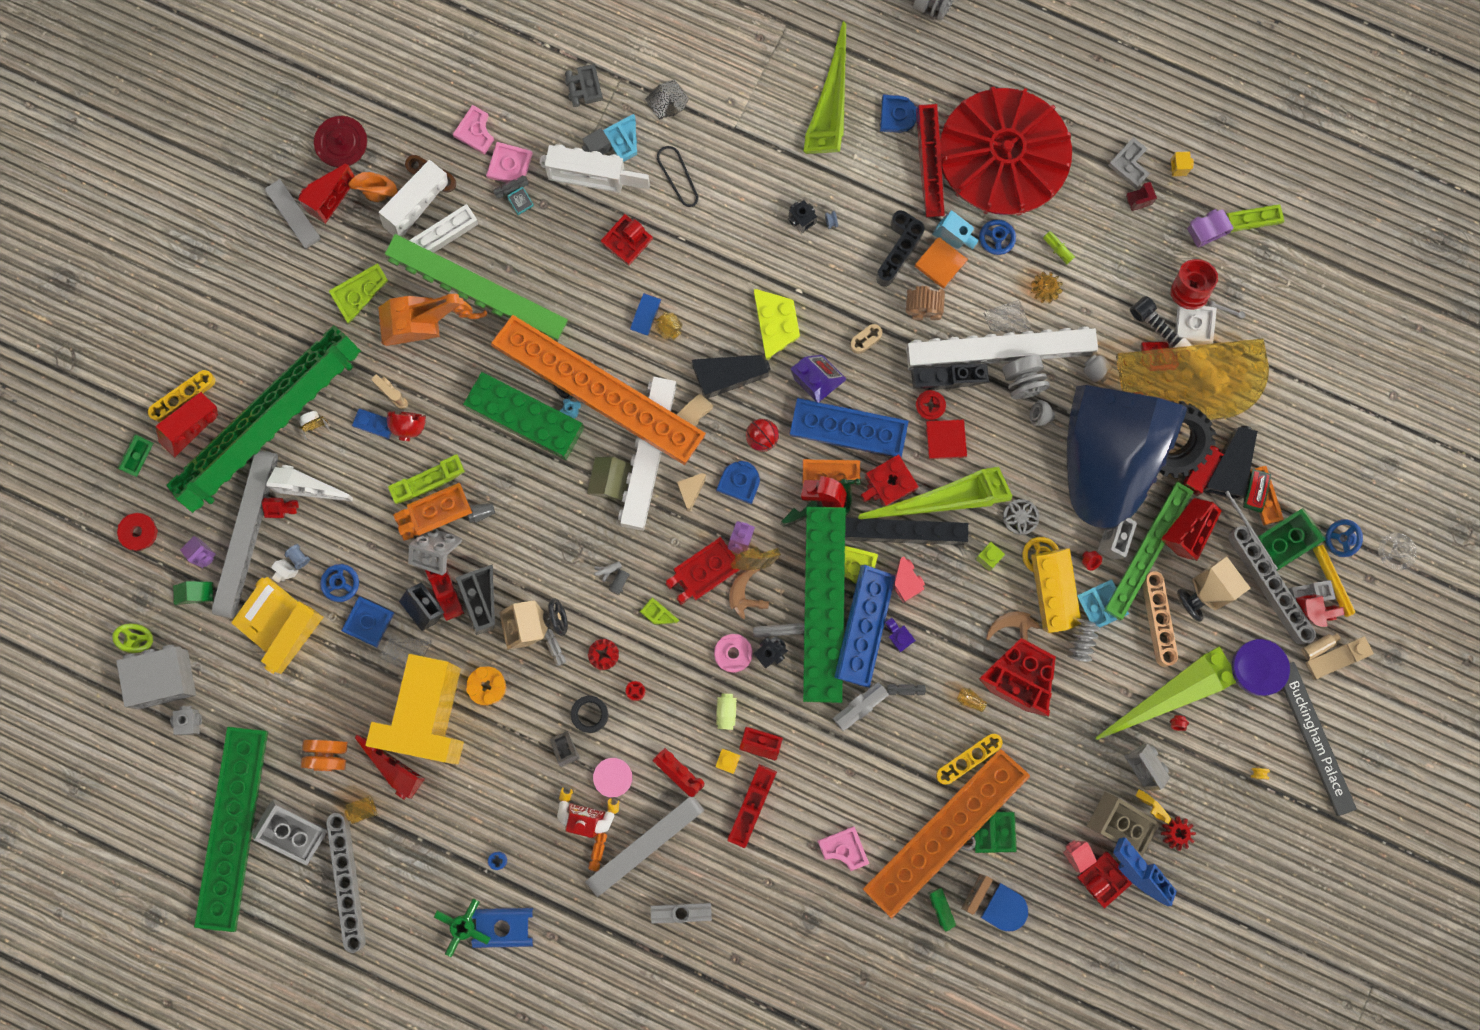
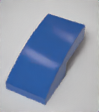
(645, 314)

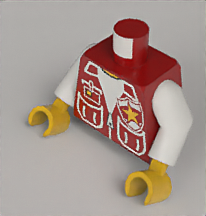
(584, 820)

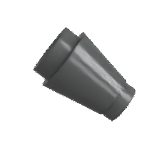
(480, 512)

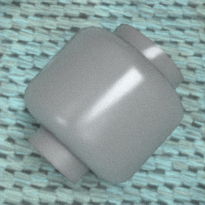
(1097, 368)

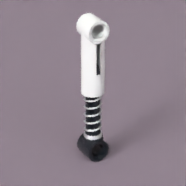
(1145, 311)

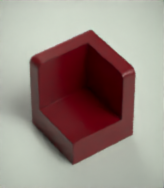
(1141, 198)

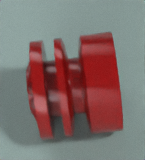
(1194, 284)

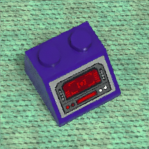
(817, 376)

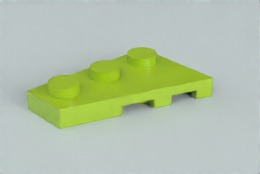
(358, 291)

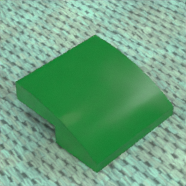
(997, 834)

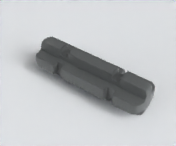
(511, 186)
(906, 689)

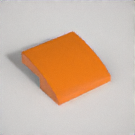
(941, 262)

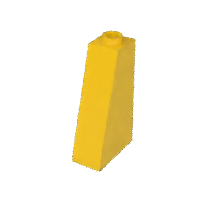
(291, 638)

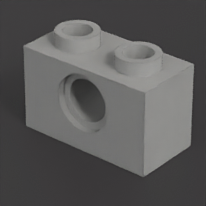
(1117, 540)

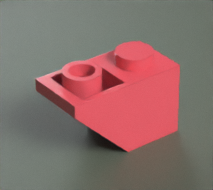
(906, 582)
(1079, 855)

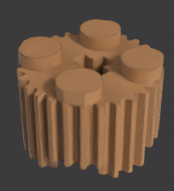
(925, 303)

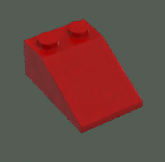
(326, 193)

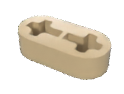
(863, 335)

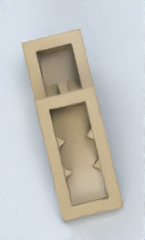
(1339, 657)

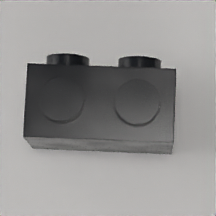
(421, 606)

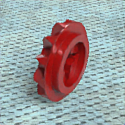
(937, 400)
(604, 663)

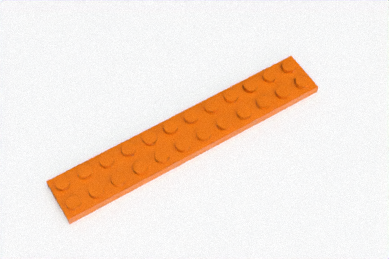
(598, 389)

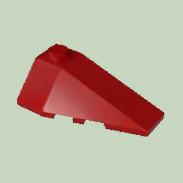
(397, 774)

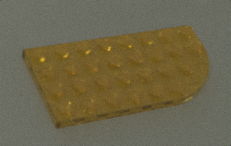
(1213, 377)

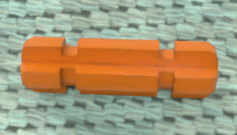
(597, 852)

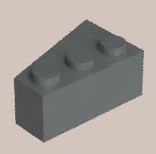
(478, 597)

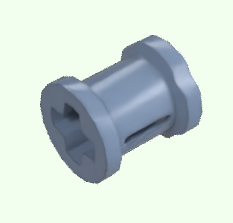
(297, 557)

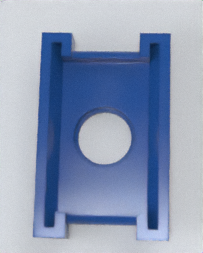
(515, 917)

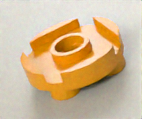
(497, 684)

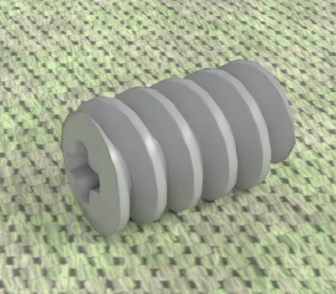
(1084, 640)

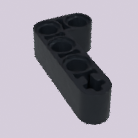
(898, 251)

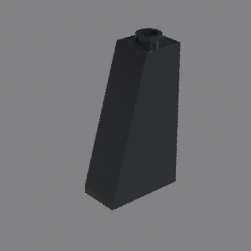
(729, 373)
(1235, 465)

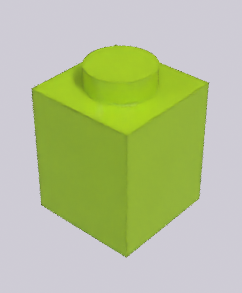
(990, 556)

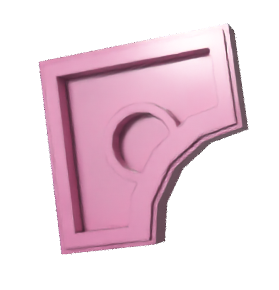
(473, 130)
(844, 847)

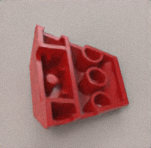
(1023, 677)

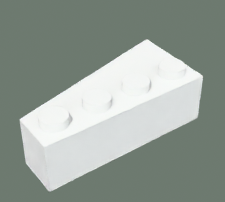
(413, 199)

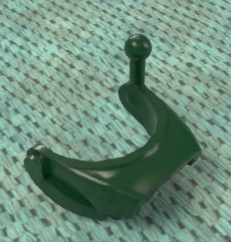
(846, 484)

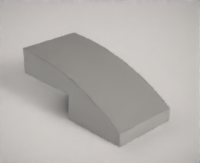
(1320, 588)

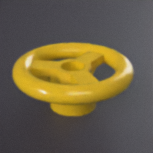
(1035, 542)

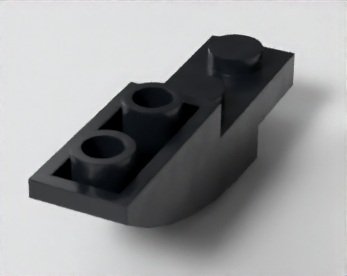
(950, 377)

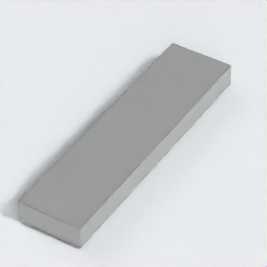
(292, 214)

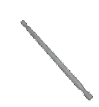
(1249, 526)

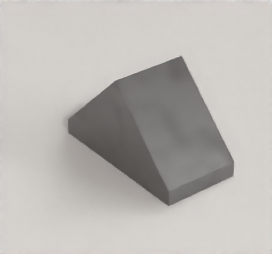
(564, 749)

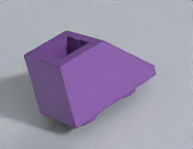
(198, 552)

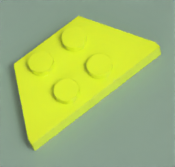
(776, 321)

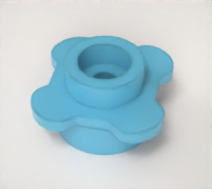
(575, 408)

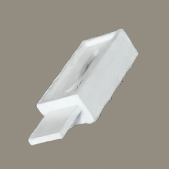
(590, 169)

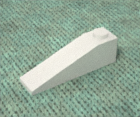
(292, 482)

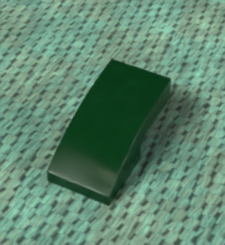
(795, 516)

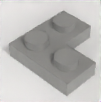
(1126, 163)

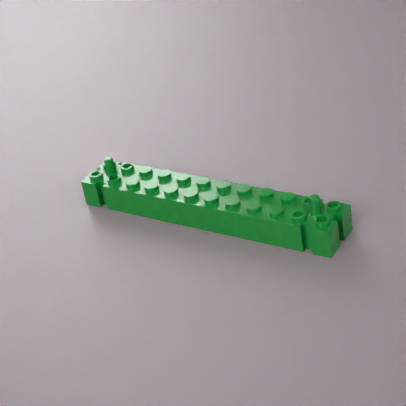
(263, 419)

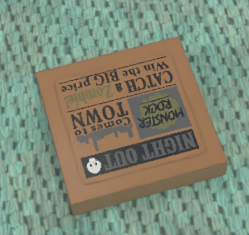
(977, 894)

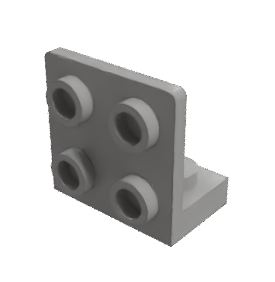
(431, 550)

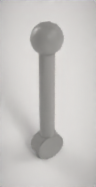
(1240, 315)

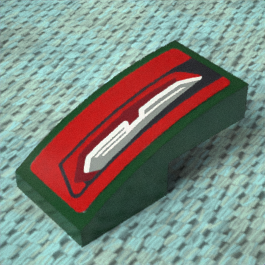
(1257, 490)

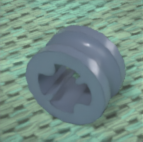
(831, 219)

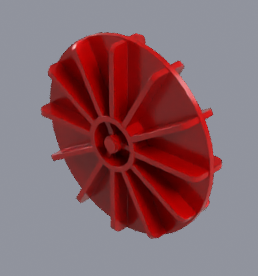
(1005, 151)

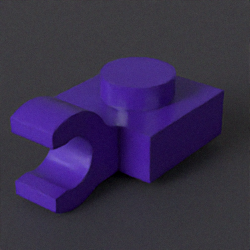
(900, 637)

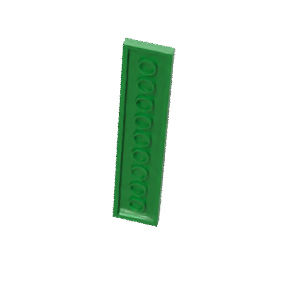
(823, 603)
(231, 829)

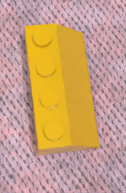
(1056, 590)

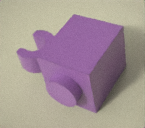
(741, 537)

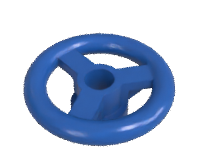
(997, 230)
(1351, 540)
(334, 578)

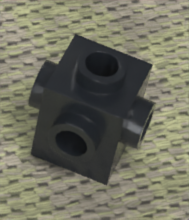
(802, 216)
(771, 651)

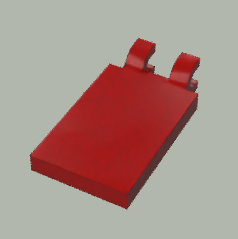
(703, 571)

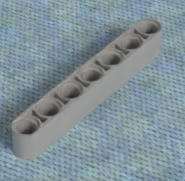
(1280, 589)
(644, 846)
(341, 891)

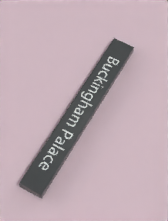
(1318, 743)

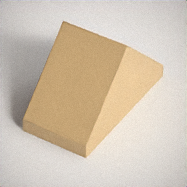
(690, 489)

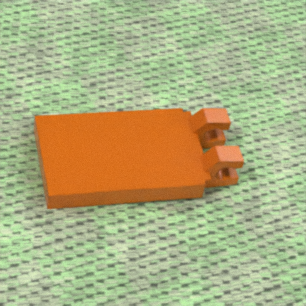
(432, 512)

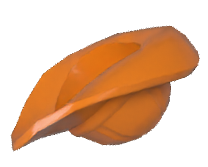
(374, 186)

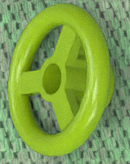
(132, 640)

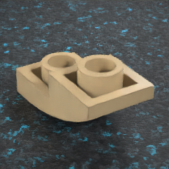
(695, 410)

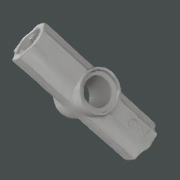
(860, 706)
(667, 913)

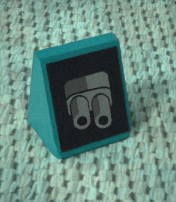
(520, 200)

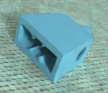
(955, 231)

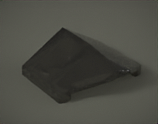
(667, 99)

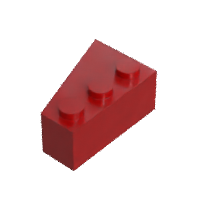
(186, 423)
(1192, 529)

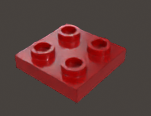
(627, 239)
(1104, 880)

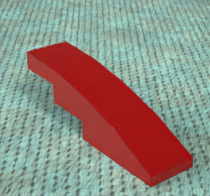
(445, 594)
(752, 806)

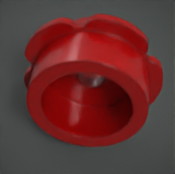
(1179, 723)

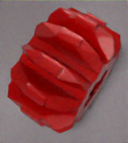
(1178, 842)

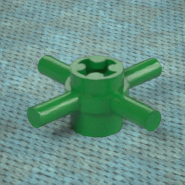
(457, 935)

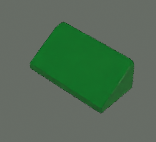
(135, 455)
(942, 909)

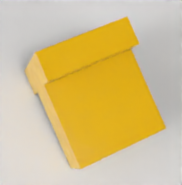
(422, 713)

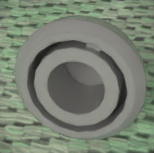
(1041, 413)

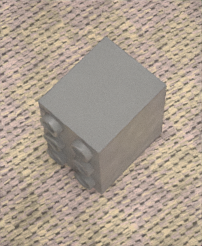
(156, 677)

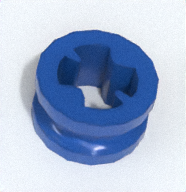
(501, 856)

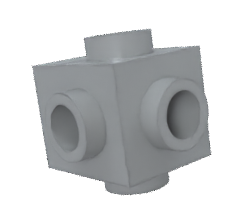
(186, 721)

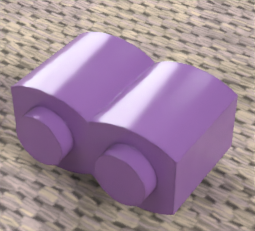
(1209, 228)

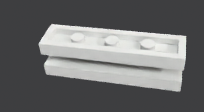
(446, 229)

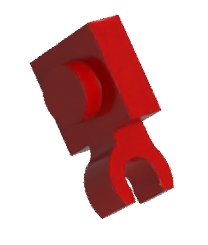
(277, 508)

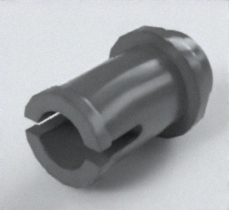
(619, 582)

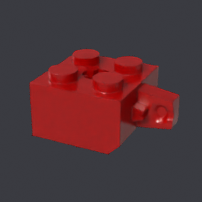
(881, 490)

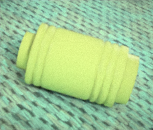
(726, 711)

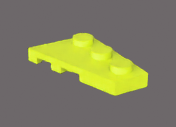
(854, 559)

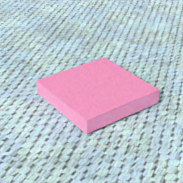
(508, 163)

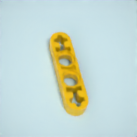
(180, 393)
(970, 761)

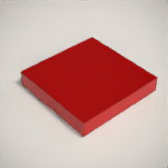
(946, 439)

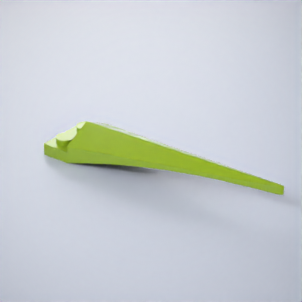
(827, 123)
(972, 491)
(1200, 679)

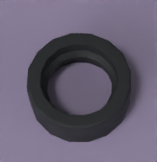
(575, 709)

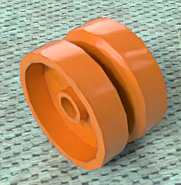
(324, 755)

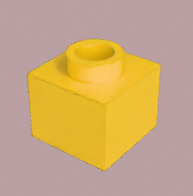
(1181, 163)

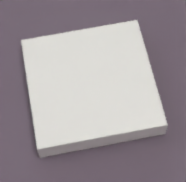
(1196, 324)

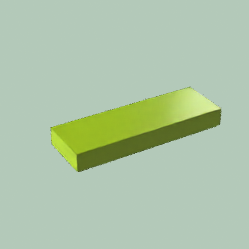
(1256, 217)

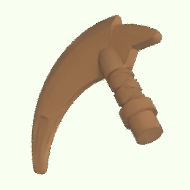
(737, 595)
(1013, 619)

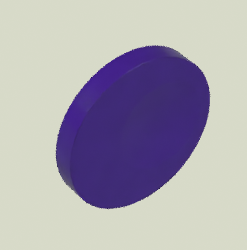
(1260, 667)

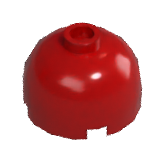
(405, 424)

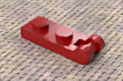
(678, 773)

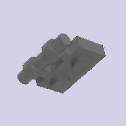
(589, 83)

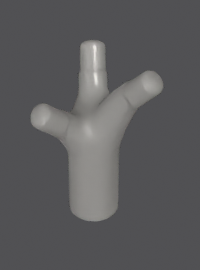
(607, 570)

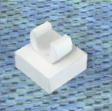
(284, 570)

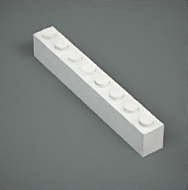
(645, 464)

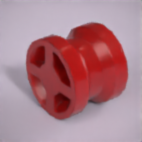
(637, 689)

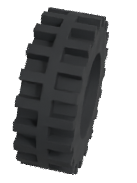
(1196, 447)

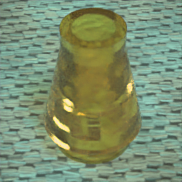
(971, 700)

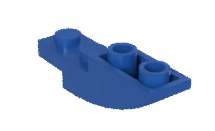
(1144, 876)

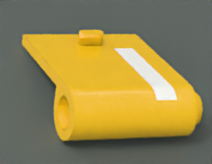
(265, 611)

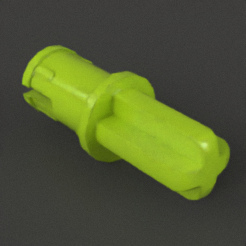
(1058, 247)

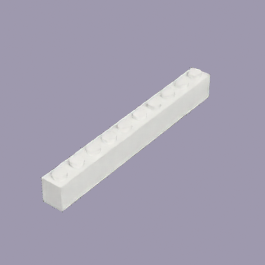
(1001, 348)

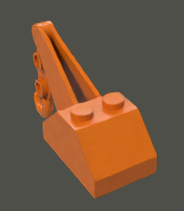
(417, 318)

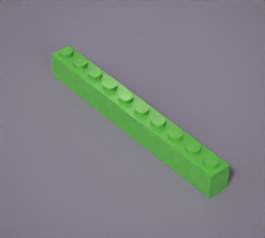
(473, 286)

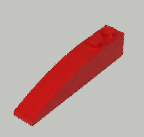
(930, 159)

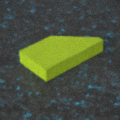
(657, 613)

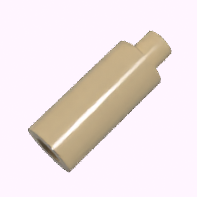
(1320, 646)

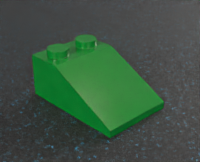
(1291, 538)

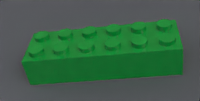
(524, 416)

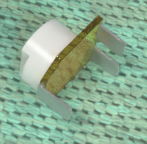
(311, 421)

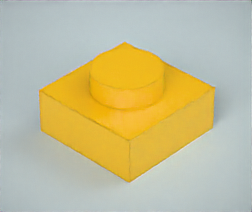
(727, 761)

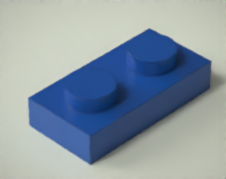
(371, 423)

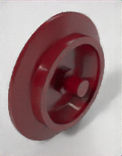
(340, 141)

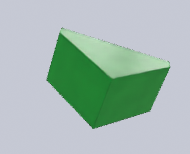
(193, 592)

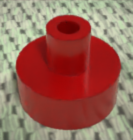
(1091, 560)

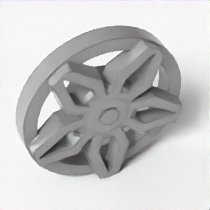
(1021, 517)

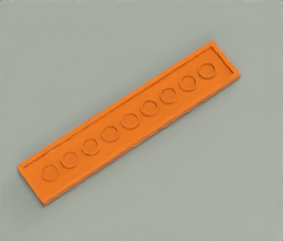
(946, 833)

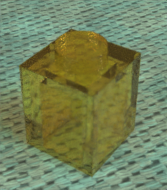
(361, 810)

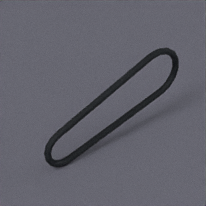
(688, 176)

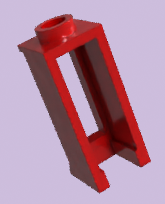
(1198, 480)

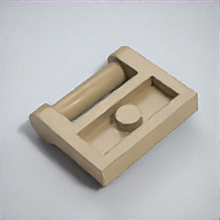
(390, 392)

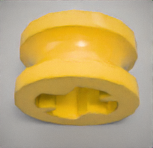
(1259, 773)

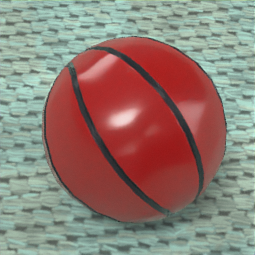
(762, 435)

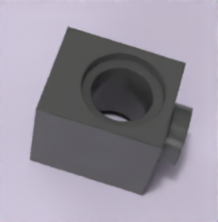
(597, 142)

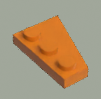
(830, 468)

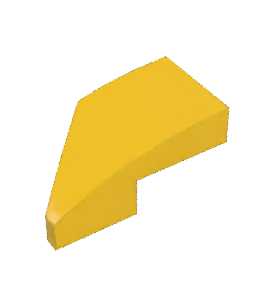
(1157, 811)

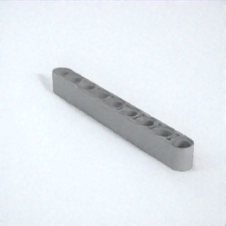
(244, 535)

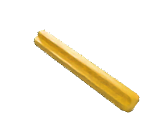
(1331, 574)

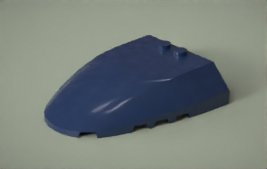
(1116, 451)

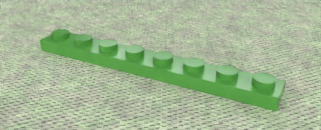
(1148, 551)

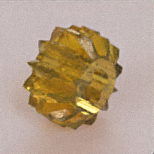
(1053, 286)

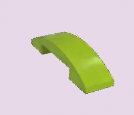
(427, 480)

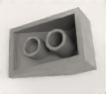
(1147, 767)
(288, 832)

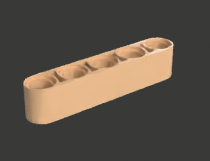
(1156, 628)

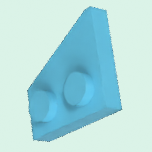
(623, 137)

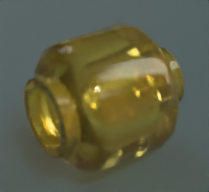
(668, 325)

